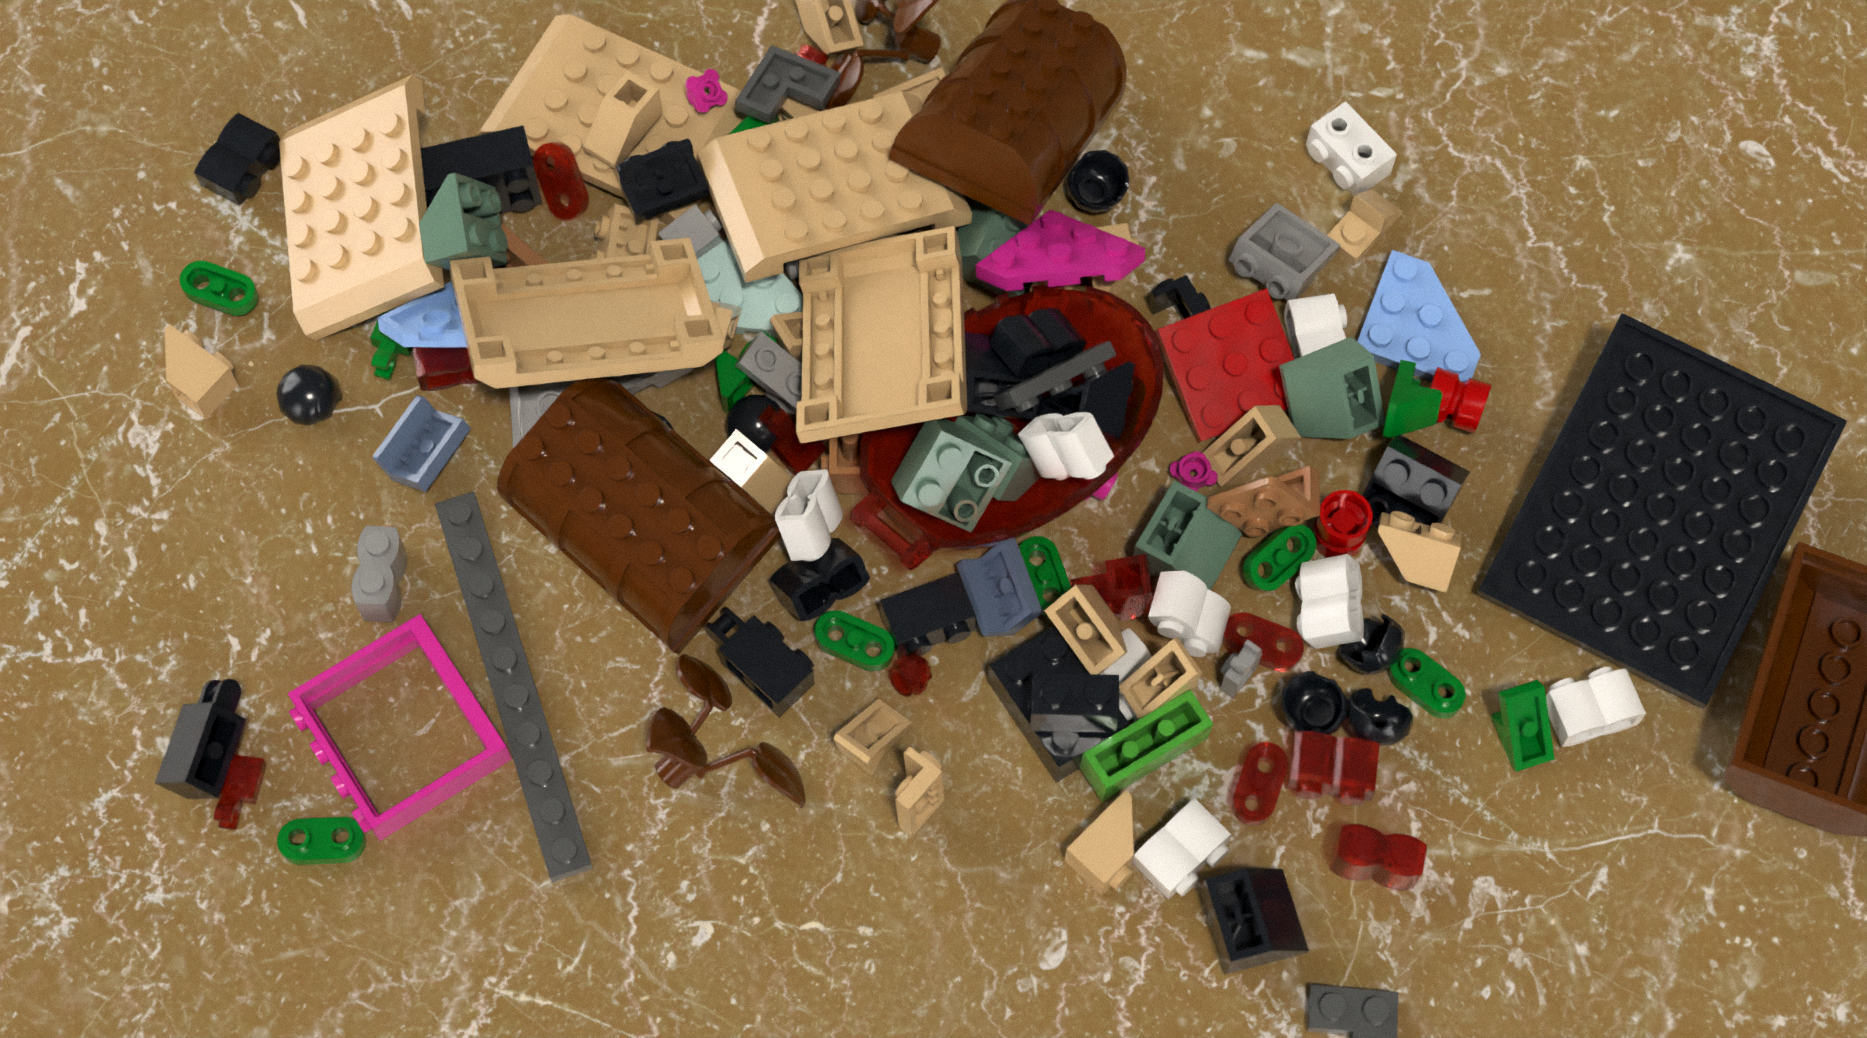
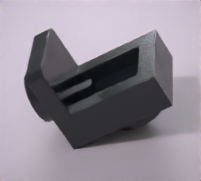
(1180, 295)

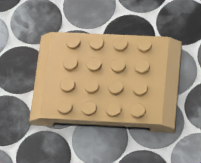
(571, 74)
(821, 185)
(357, 210)
(586, 316)
(882, 335)

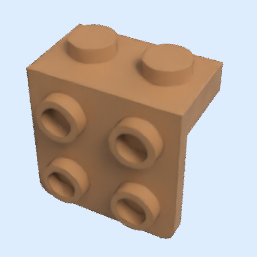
(1270, 502)

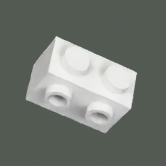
(1350, 149)

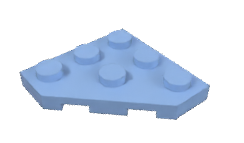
(426, 321)
(1417, 322)

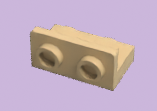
(621, 235)
(920, 791)

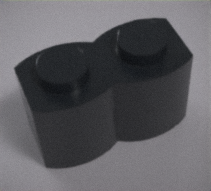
(238, 159)
(1036, 341)
(813, 586)

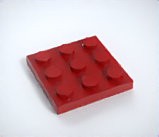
(1227, 362)

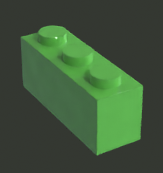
(1146, 745)

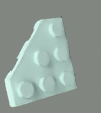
(758, 298)

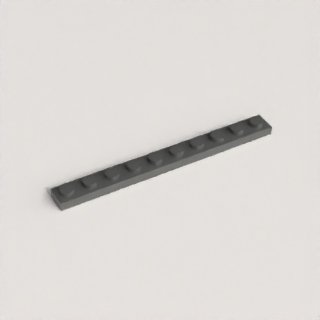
(513, 688)

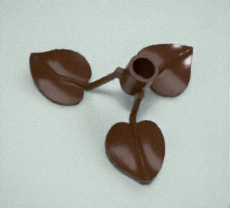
(909, 37)
(686, 756)

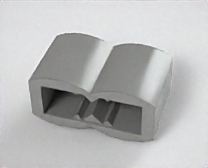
(381, 570)

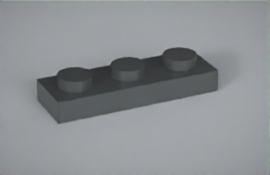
(1056, 378)

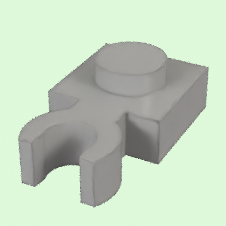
(1240, 668)

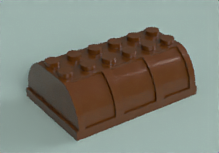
(1017, 107)
(636, 508)
(1807, 706)

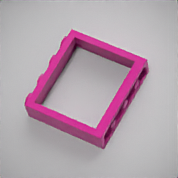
(357, 668)

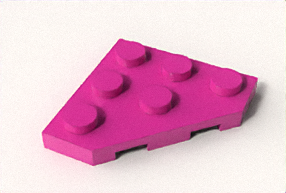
(1060, 253)

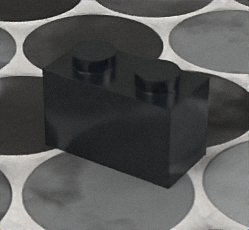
(928, 616)
(1074, 702)

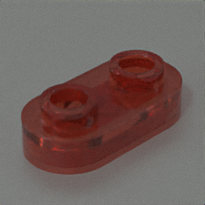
(562, 179)
(1266, 636)
(1259, 786)

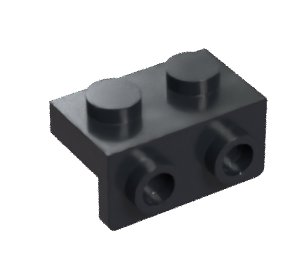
(661, 180)

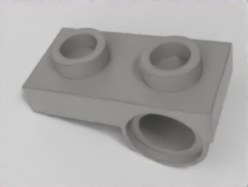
(774, 371)

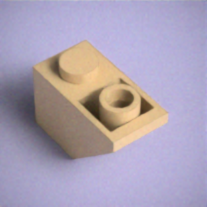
(623, 118)
(196, 375)
(752, 471)
(1420, 551)

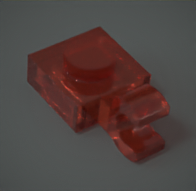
(792, 453)
(240, 787)

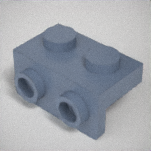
(420, 444)
(1000, 590)

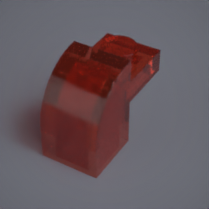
(1125, 586)

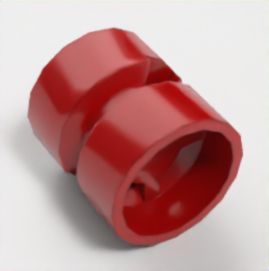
(1460, 400)
(1342, 523)

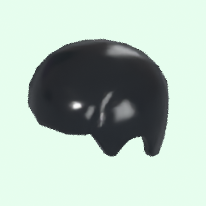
(1098, 181)
(308, 394)
(745, 419)
(1378, 649)
(1314, 704)
(1378, 720)

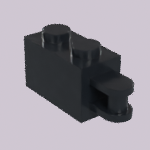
(762, 660)
(203, 742)

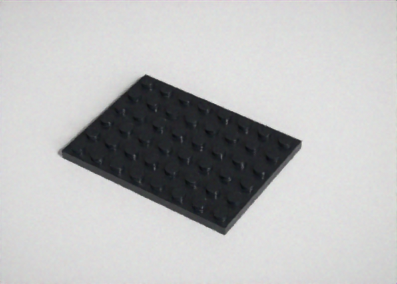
(1662, 509)

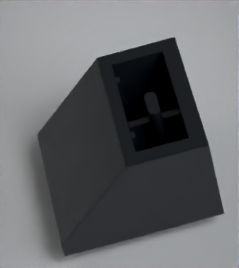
(987, 377)
(1100, 395)
(1414, 483)
(1252, 918)

